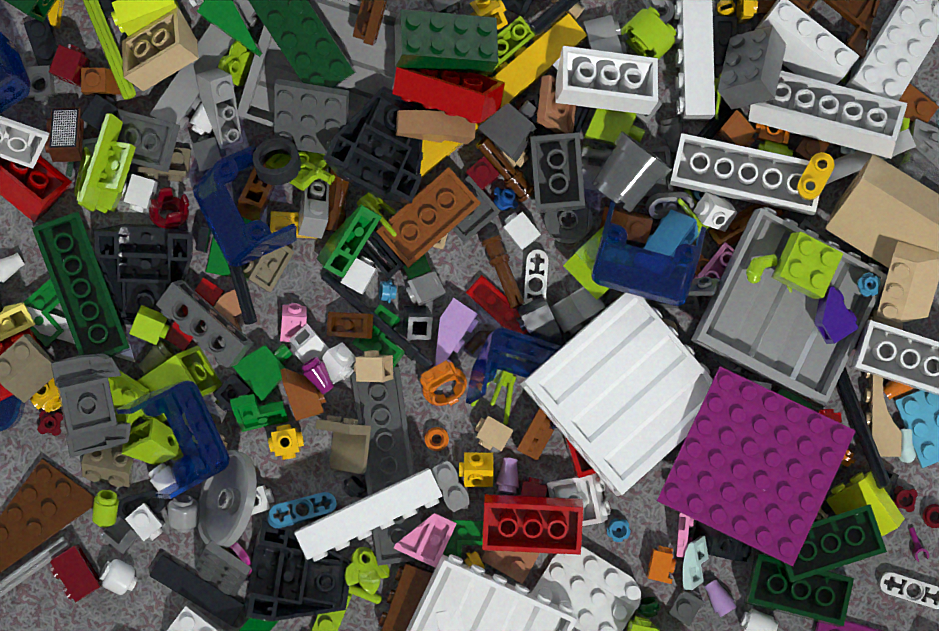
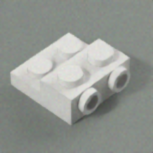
(586, 488)

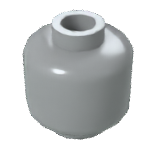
(183, 513)

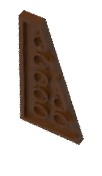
(39, 511)

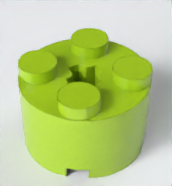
(649, 34)

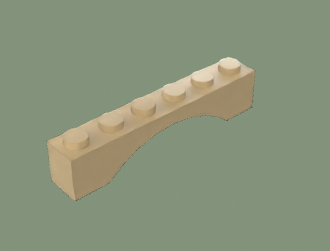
(883, 429)

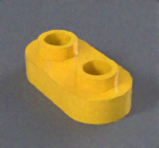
(815, 175)

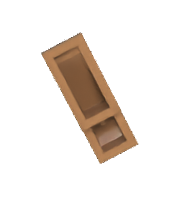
(434, 126)

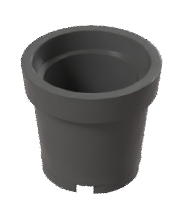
(630, 172)

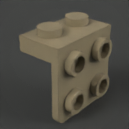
(349, 443)
(108, 466)

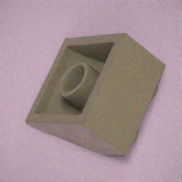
(25, 368)

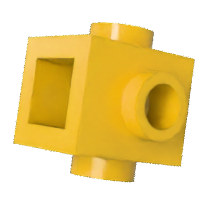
(490, 8)
(47, 397)
(295, 438)
(477, 469)

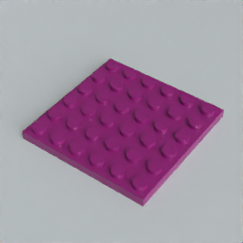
(756, 466)

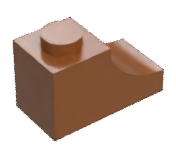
(99, 82)

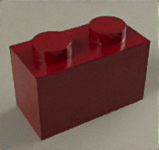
(68, 64)
(75, 573)

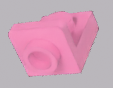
(293, 319)

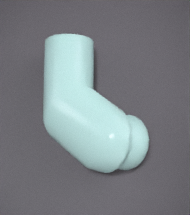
(907, 449)

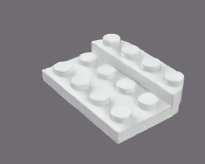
(594, 589)

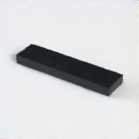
(197, 590)

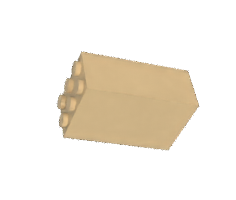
(883, 209)

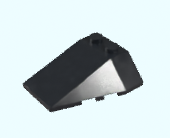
(373, 155)
(141, 264)
(287, 583)

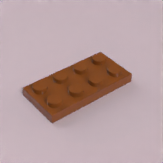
(429, 217)

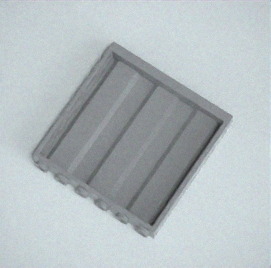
(373, 63)
(775, 329)

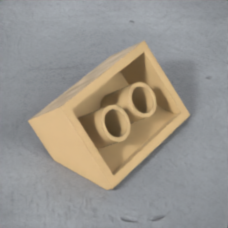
(159, 50)
(909, 284)

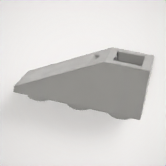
(220, 106)
(314, 209)
(425, 288)

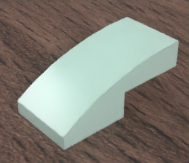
(694, 557)

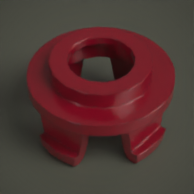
(167, 202)

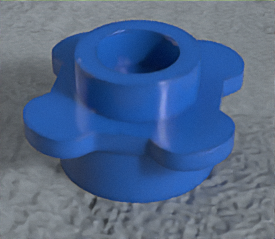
(505, 199)

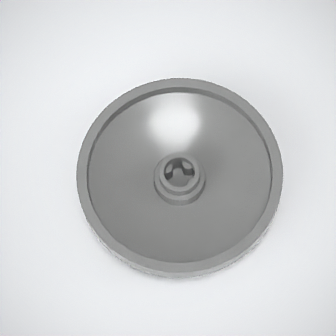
(227, 501)

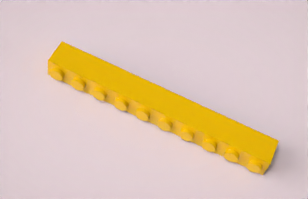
(518, 76)

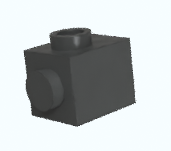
(207, 152)

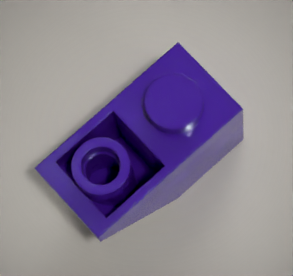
(833, 317)

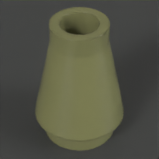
(156, 356)

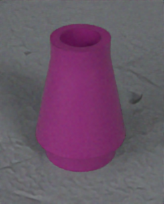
(317, 373)

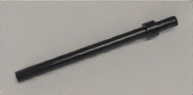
(411, 350)

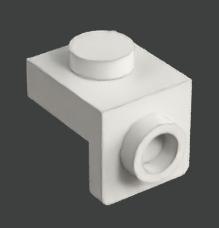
(145, 523)

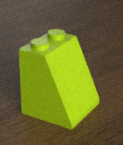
(185, 366)

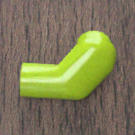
(758, 265)

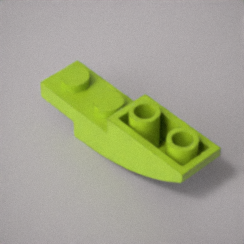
(511, 40)

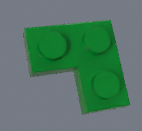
(45, 300)
(379, 339)
(252, 416)
(465, 533)

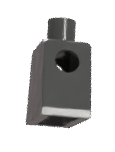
(510, 129)

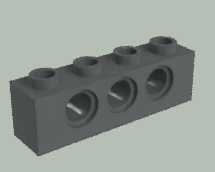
(216, 324)

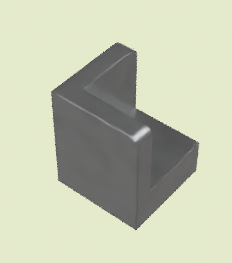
(120, 535)

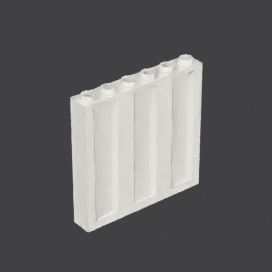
(622, 391)
(486, 602)

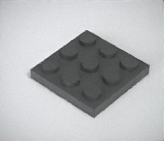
(309, 114)

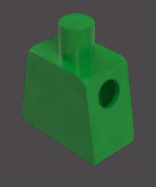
(263, 369)

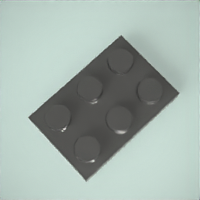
(151, 137)
(222, 569)

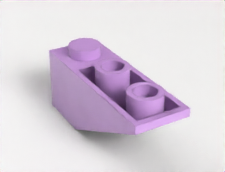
(452, 327)

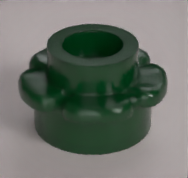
(648, 607)

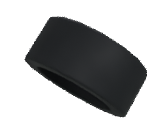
(281, 175)

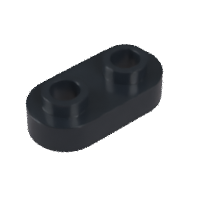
(137, 500)

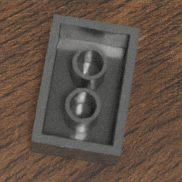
(752, 67)
(557, 172)

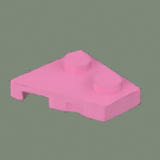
(428, 539)
(683, 539)

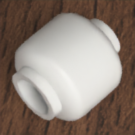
(118, 576)

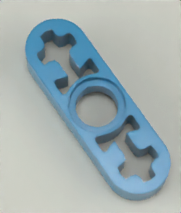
(319, 511)

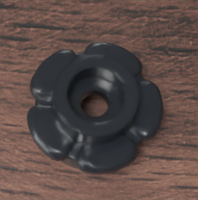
(354, 487)

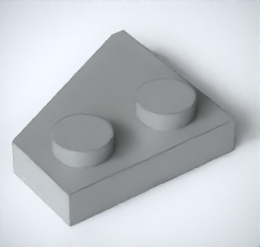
(926, 140)

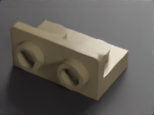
(178, 168)
(268, 268)

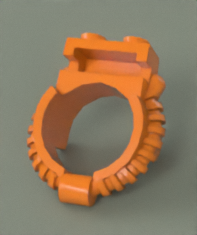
(439, 375)

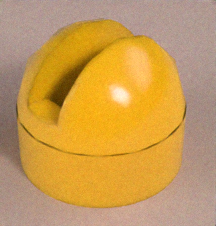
(727, 12)

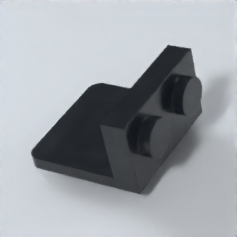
(722, 545)

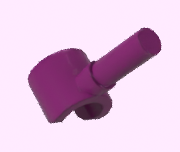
(917, 546)

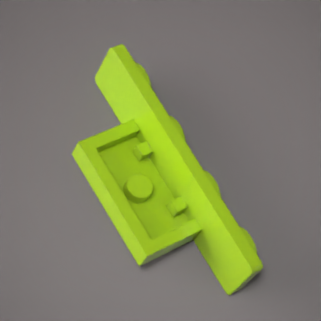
(108, 164)

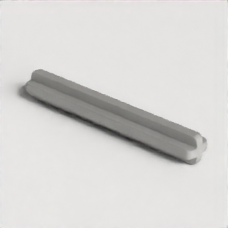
(33, 565)

